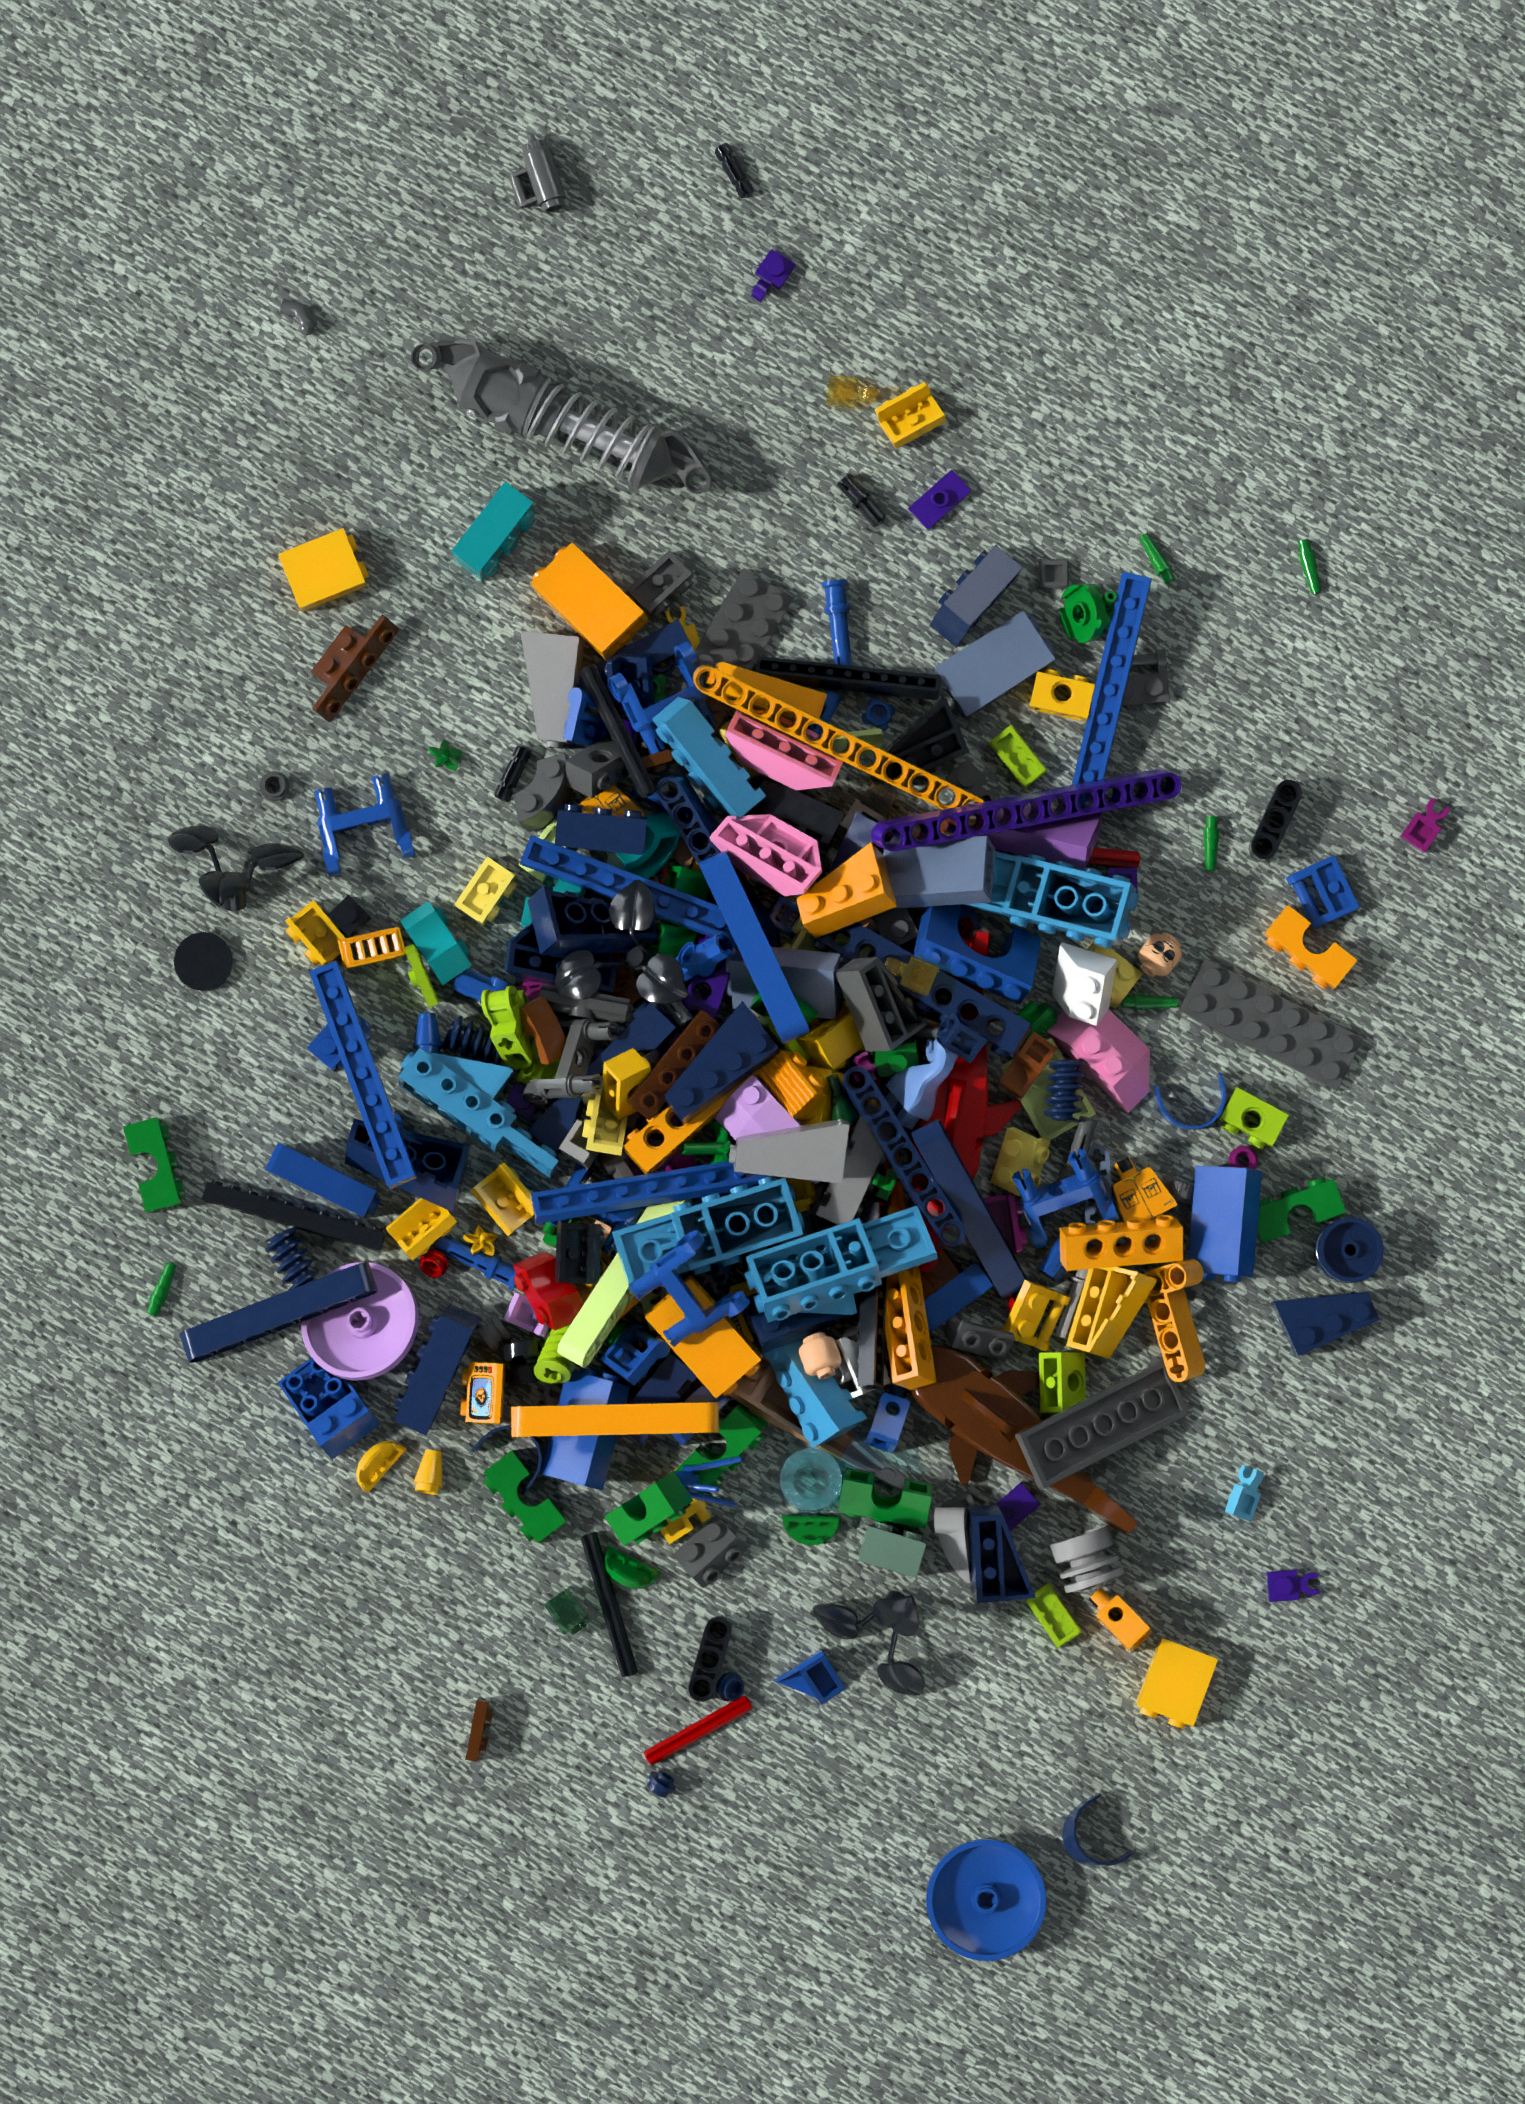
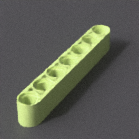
(604, 1304)

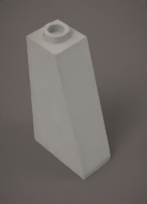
(552, 671)
(798, 1152)

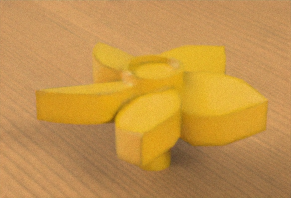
(481, 1241)

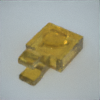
(845, 392)
(916, 974)

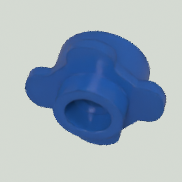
(877, 706)

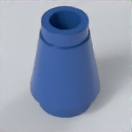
(427, 1033)

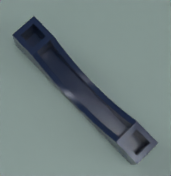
(648, 1031)

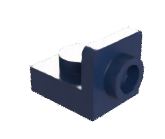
(960, 1037)

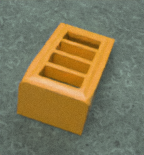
(395, 942)

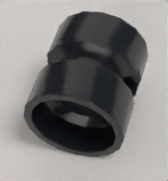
(513, 1354)

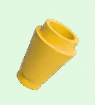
(429, 1474)

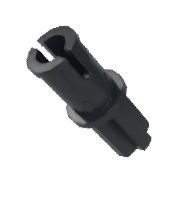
(861, 500)

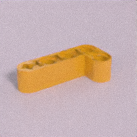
(1174, 1319)

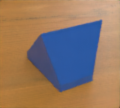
(814, 1678)

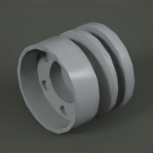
(1087, 1559)

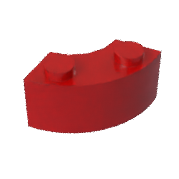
(553, 1302)

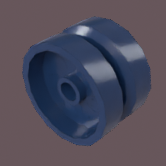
(1331, 1253)

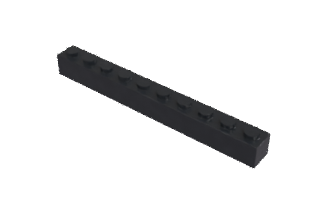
(851, 678)
(287, 1214)
(872, 1320)

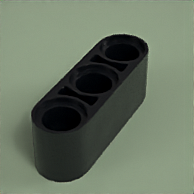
(1282, 808)
(701, 1671)

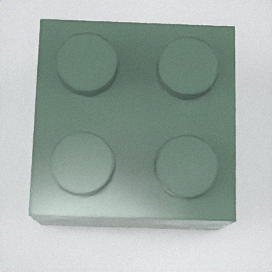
(892, 1550)

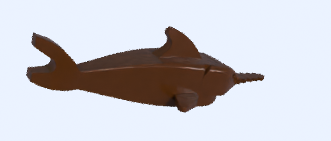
(987, 1414)

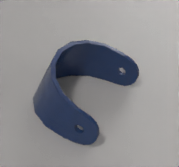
(538, 1449)
(1071, 1841)

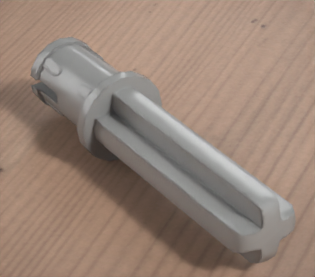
(1069, 1311)

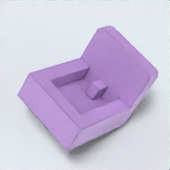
(523, 1315)

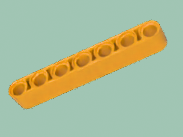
(615, 1419)

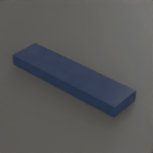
(657, 644)

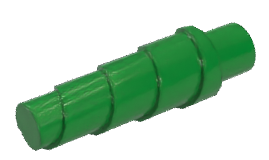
(1157, 559)
(1309, 564)
(1211, 840)
(1146, 1002)
(161, 1290)

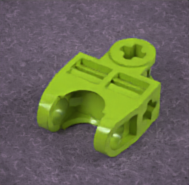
(507, 1025)

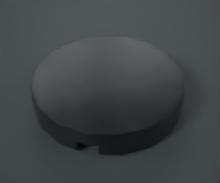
(203, 961)

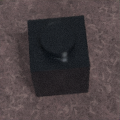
(349, 916)

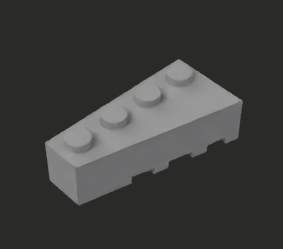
(863, 1155)

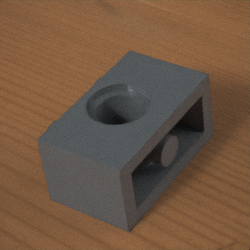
(595, 768)

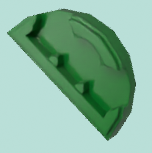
(810, 1529)
(629, 1570)

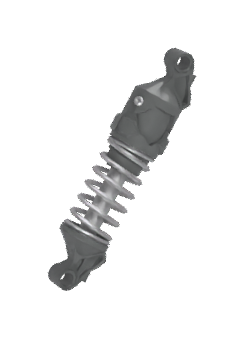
(527, 404)

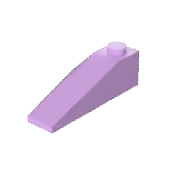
(754, 1111)

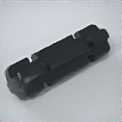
(734, 170)
(512, 773)

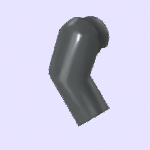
(302, 313)

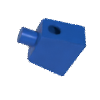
(886, 1428)

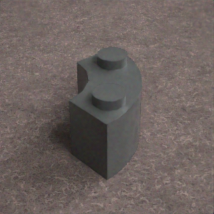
(548, 791)

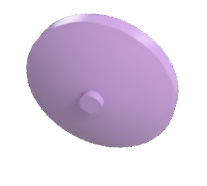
(368, 1334)

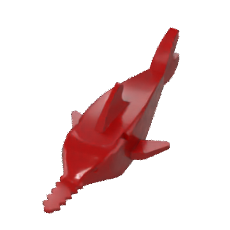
(963, 1107)

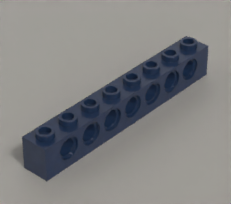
(1004, 1044)

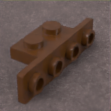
(348, 662)
(650, 1094)

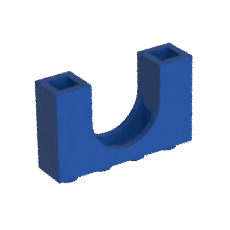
(943, 947)

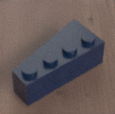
(576, 923)
(724, 1063)
(436, 1161)
(436, 1368)

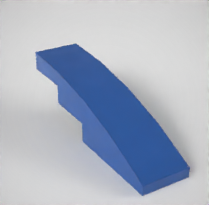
(955, 1295)

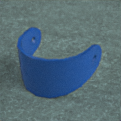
(1165, 1115)

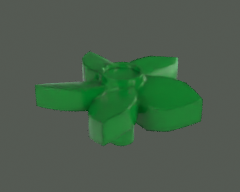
(445, 756)

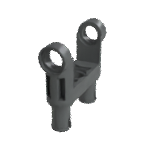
(572, 1078)

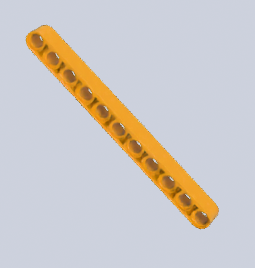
(828, 735)

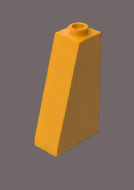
(796, 695)

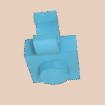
(1244, 1497)

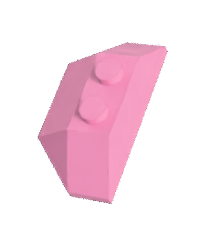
(781, 754)
(770, 852)
(1112, 1054)

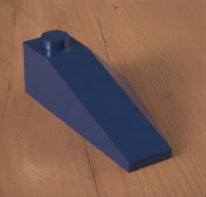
(799, 1325)

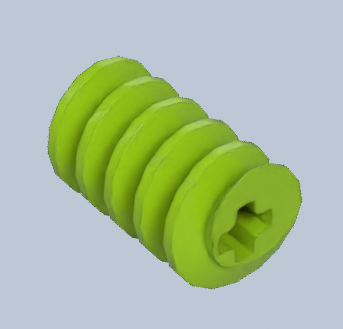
(550, 1365)

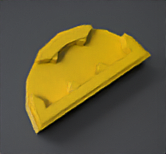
(377, 1462)

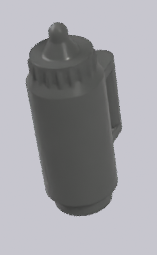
(542, 175)

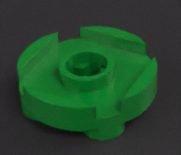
(1087, 600)

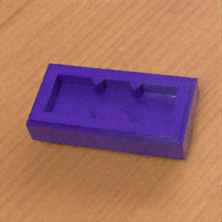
(939, 500)
(1017, 1505)

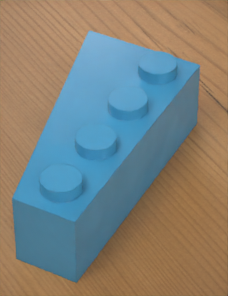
(706, 759)
(817, 1403)

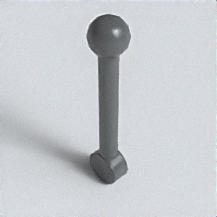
(459, 998)

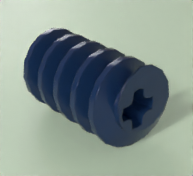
(471, 1041)
(1064, 1090)
(291, 1258)

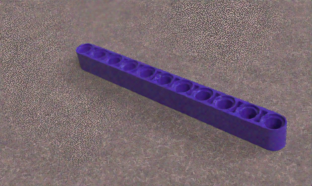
(1013, 810)

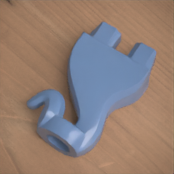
(916, 1087)

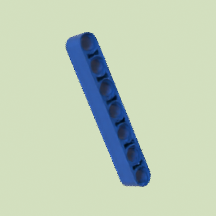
(754, 947)

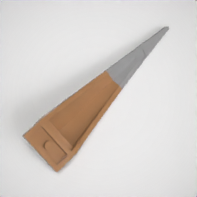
(769, 1402)

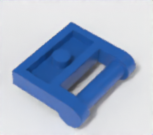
(582, 727)
(1332, 890)
(628, 1360)

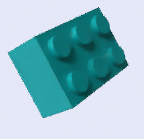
(494, 532)

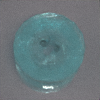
(810, 1463)

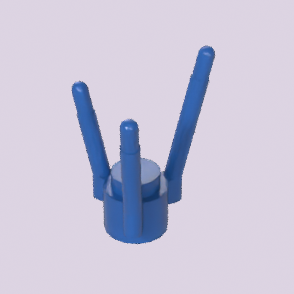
(692, 1482)

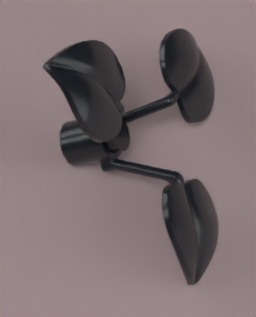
(230, 887)
(661, 974)
(895, 1612)

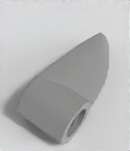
(952, 1531)

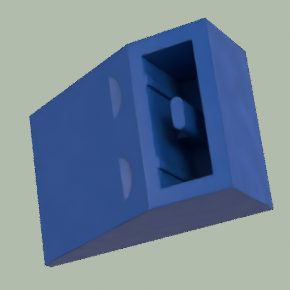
(328, 1407)

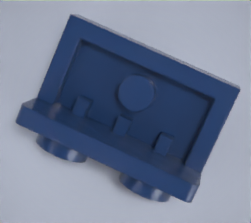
(637, 671)

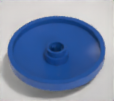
(986, 1899)

